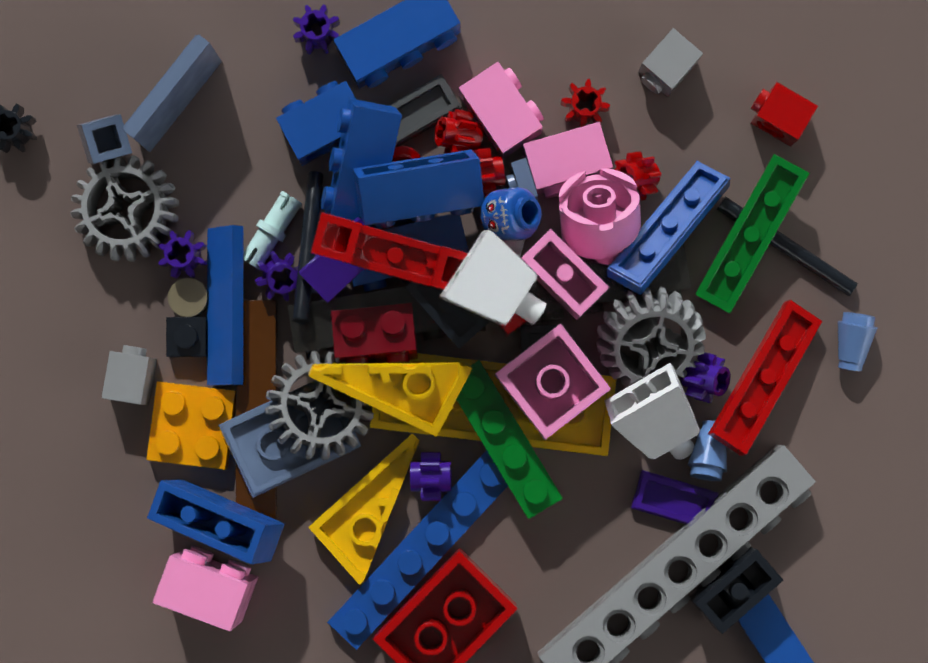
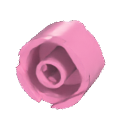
(599, 214)

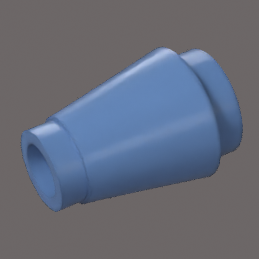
(854, 340)
(708, 457)

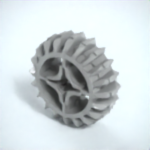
(109, 214)
(668, 347)
(300, 402)

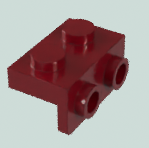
(375, 334)

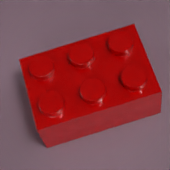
(447, 616)

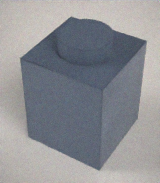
(104, 139)

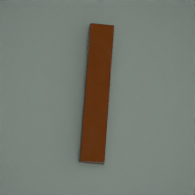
(258, 371)

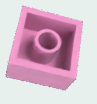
(552, 381)
(206, 588)

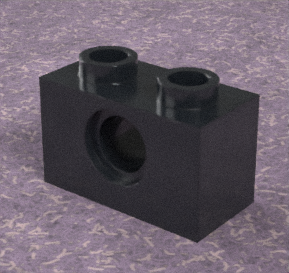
(736, 589)

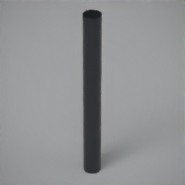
(309, 227)
(798, 253)

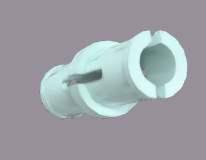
(271, 229)

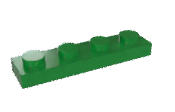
(752, 233)
(506, 443)

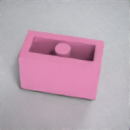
(501, 109)
(564, 155)
(564, 274)

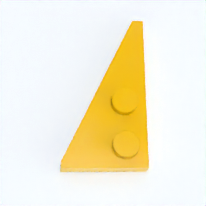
(408, 391)
(358, 519)

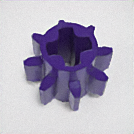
(312, 17)
(171, 251)
(278, 265)
(707, 378)
(430, 476)

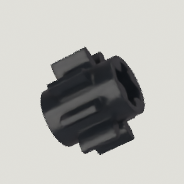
(21, 130)

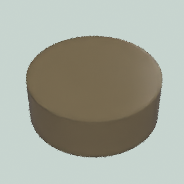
(188, 297)

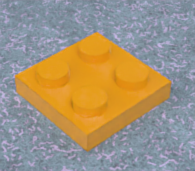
(187, 424)

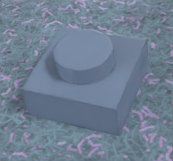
(521, 177)

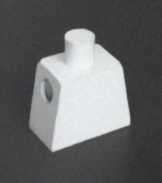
(494, 283)
(655, 415)

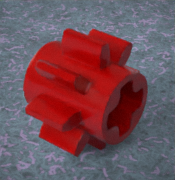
(585, 93)
(458, 132)
(491, 170)
(642, 171)

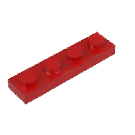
(765, 378)

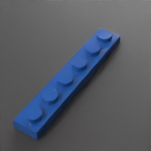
(419, 552)

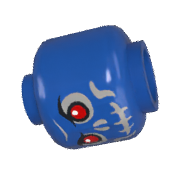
(511, 214)

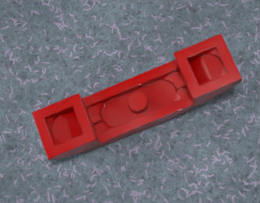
(385, 252)

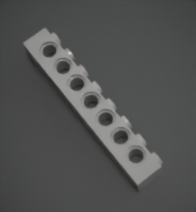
(793, 489)

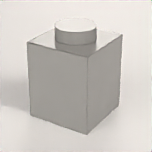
(669, 63)
(129, 376)

